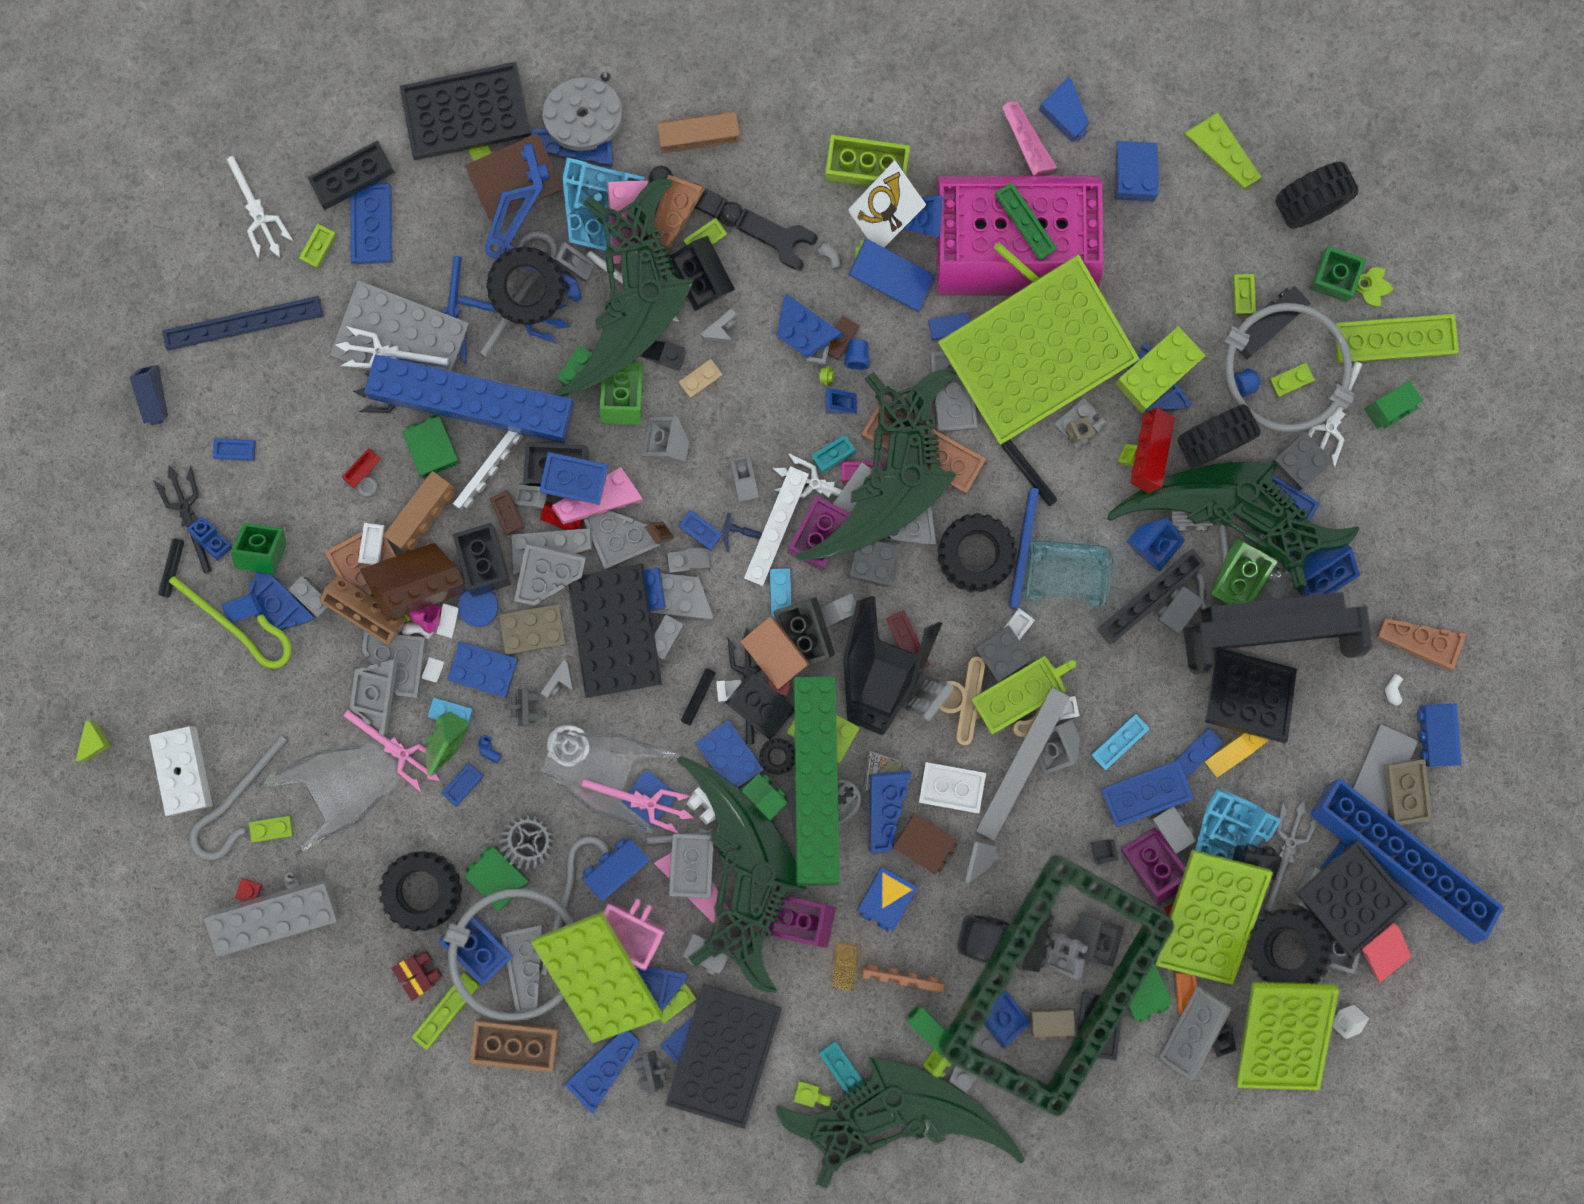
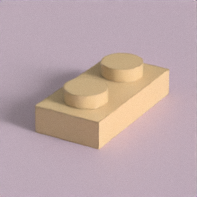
(700, 378)

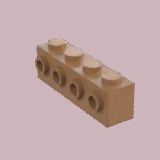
(698, 132)
(420, 512)
(360, 610)

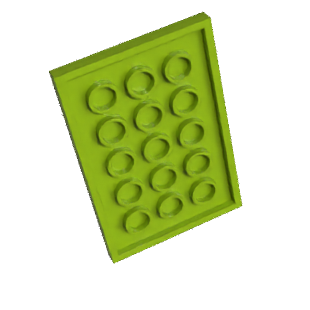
(1213, 916)
(597, 978)
(1286, 1036)

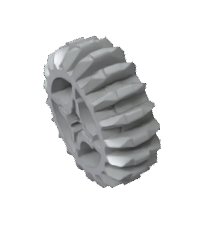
(523, 835)

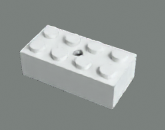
(186, 790)

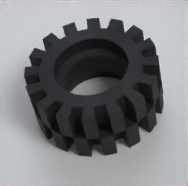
(765, 759)

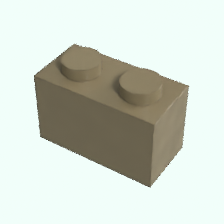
(1052, 1023)

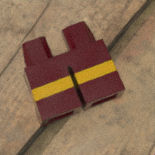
(423, 980)

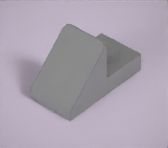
(574, 262)
(716, 331)
(530, 497)
(688, 560)
(562, 675)

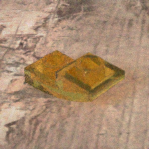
(845, 966)

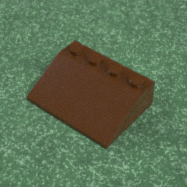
(506, 172)
(413, 581)

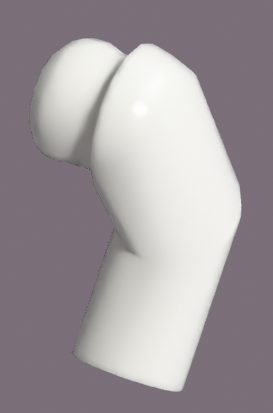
(411, 627)
(1392, 692)

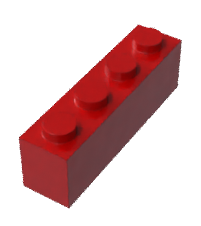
(1152, 450)

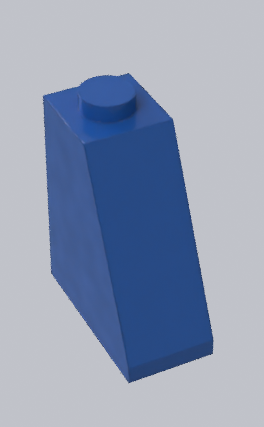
(1066, 111)

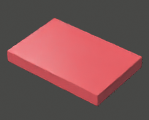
(1386, 952)

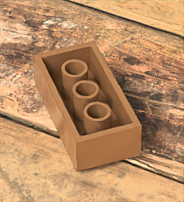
(514, 1045)

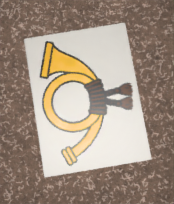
(887, 206)

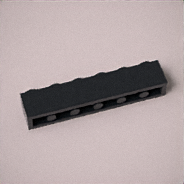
(1151, 596)

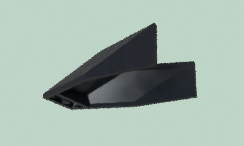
(878, 673)

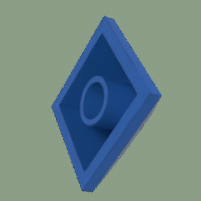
(1156, 542)

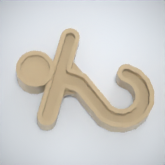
(960, 701)

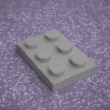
(691, 866)

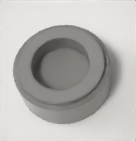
(367, 487)

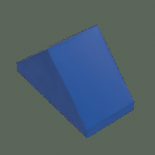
(840, 402)

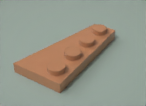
(1430, 644)

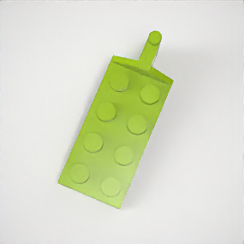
(1019, 693)

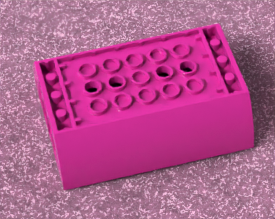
(967, 254)

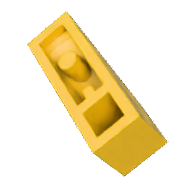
(1234, 752)

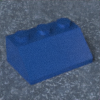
(1329, 571)
(1439, 735)
(614, 868)

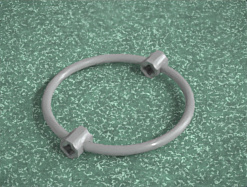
(1338, 395)
(458, 935)

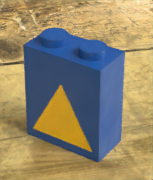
(886, 899)

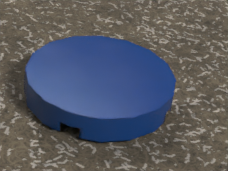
(478, 610)

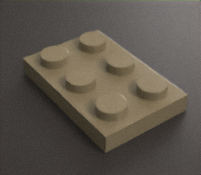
(532, 629)
(1408, 791)

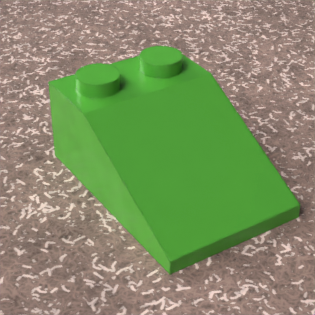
(622, 396)
(1242, 573)
(444, 741)

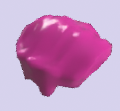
(427, 618)

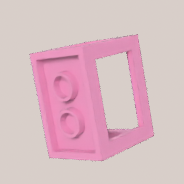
(635, 931)

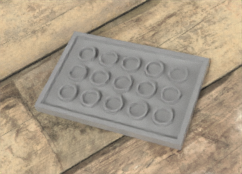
(398, 324)

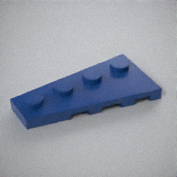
(600, 1071)

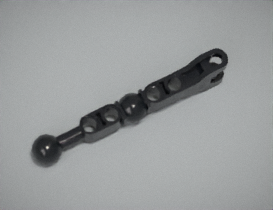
(750, 223)

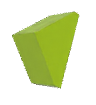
(92, 742)

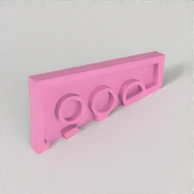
(619, 196)
(616, 494)

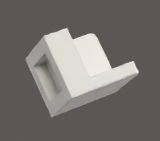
(726, 688)
(1350, 1021)

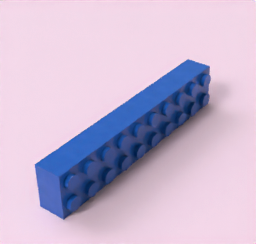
(469, 398)
(1408, 861)

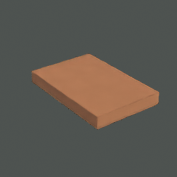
(774, 652)

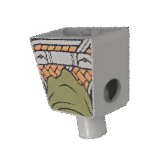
(880, 764)

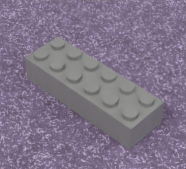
(272, 917)

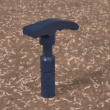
(745, 531)

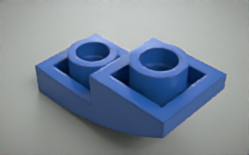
(209, 538)

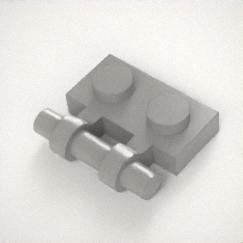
(1080, 410)
(1065, 962)

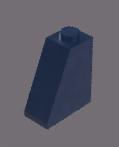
(149, 394)

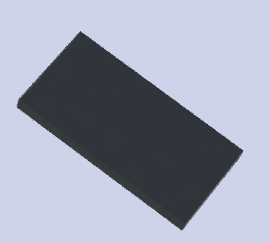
(351, 175)

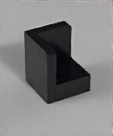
(1104, 851)

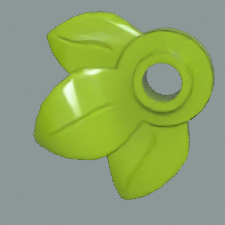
(1375, 287)

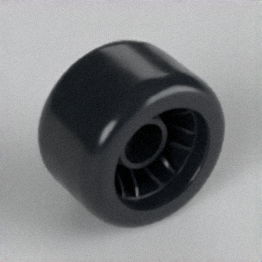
(981, 936)

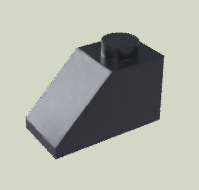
(1225, 1040)

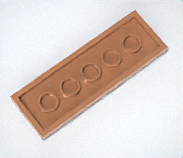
(953, 455)

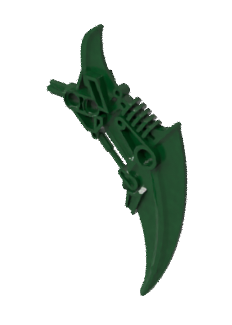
(648, 303)
(906, 486)
(1249, 494)
(762, 863)
(905, 1097)

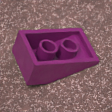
(819, 523)
(1155, 865)
(803, 922)

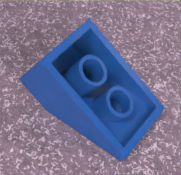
(1136, 171)
(483, 951)

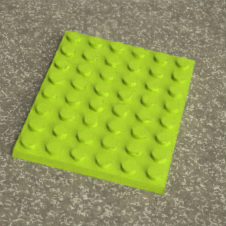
(1039, 349)

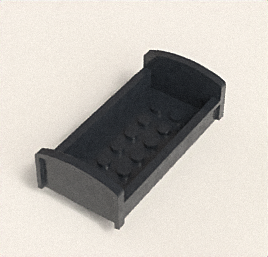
(1277, 623)

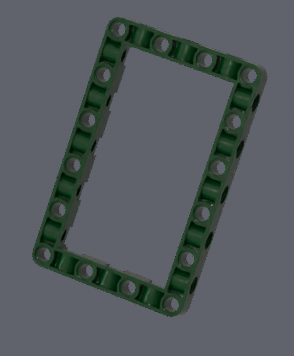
(1106, 1011)

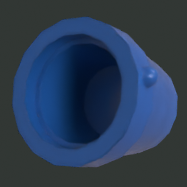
(857, 355)

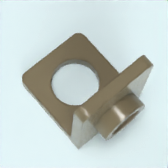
(1073, 434)

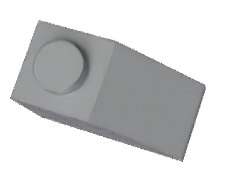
(744, 478)
(838, 610)

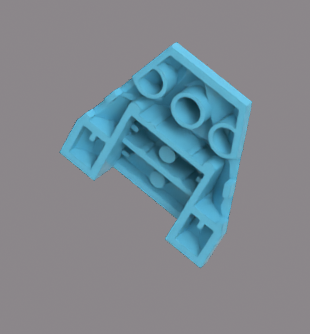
(579, 183)
(1233, 821)

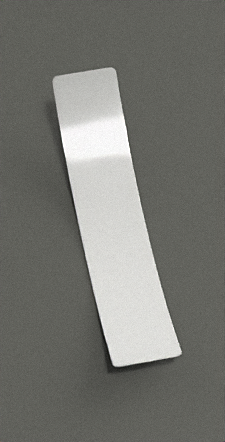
(445, 628)

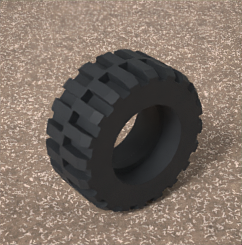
(1316, 195)
(506, 305)
(1219, 435)
(985, 526)
(393, 897)
(1265, 935)

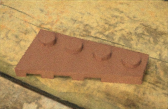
(675, 209)
(932, 983)

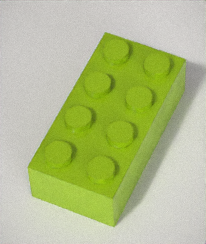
(862, 160)
(1160, 369)

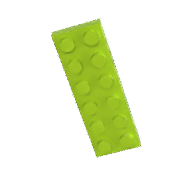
(1399, 338)

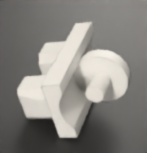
(699, 798)

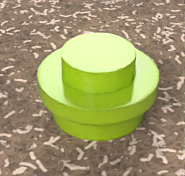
(827, 375)

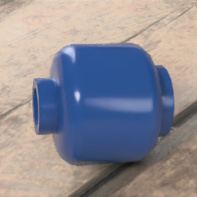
(1247, 381)

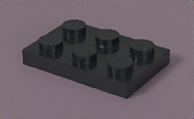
(760, 705)
(1088, 1002)

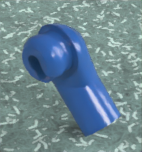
(486, 749)

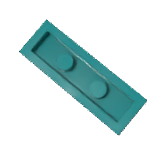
(841, 1067)

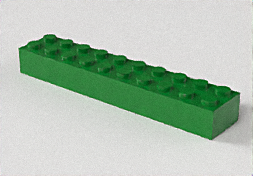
(816, 781)

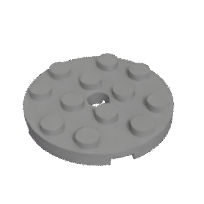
(585, 132)

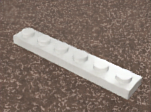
(488, 469)
(776, 526)

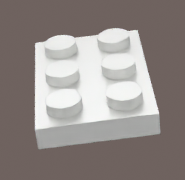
(952, 787)

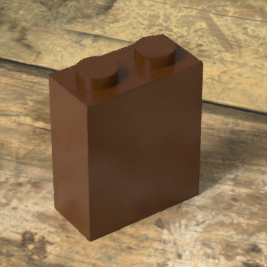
(925, 843)

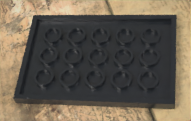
(465, 111)
(614, 631)
(723, 1056)

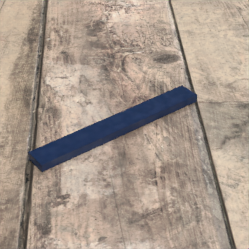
(242, 323)

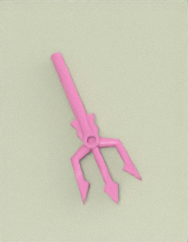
(393, 747)
(643, 801)

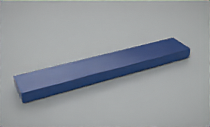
(1023, 548)

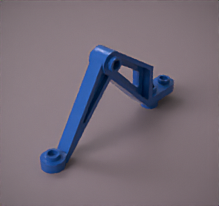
(537, 174)

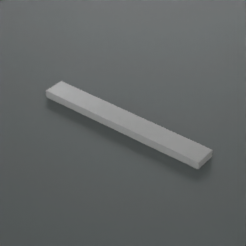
(1023, 763)

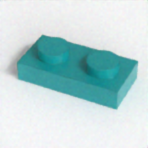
(833, 454)

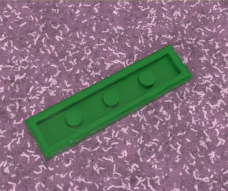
(1025, 221)

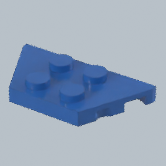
(804, 328)
(1172, 398)
(277, 602)
(662, 984)

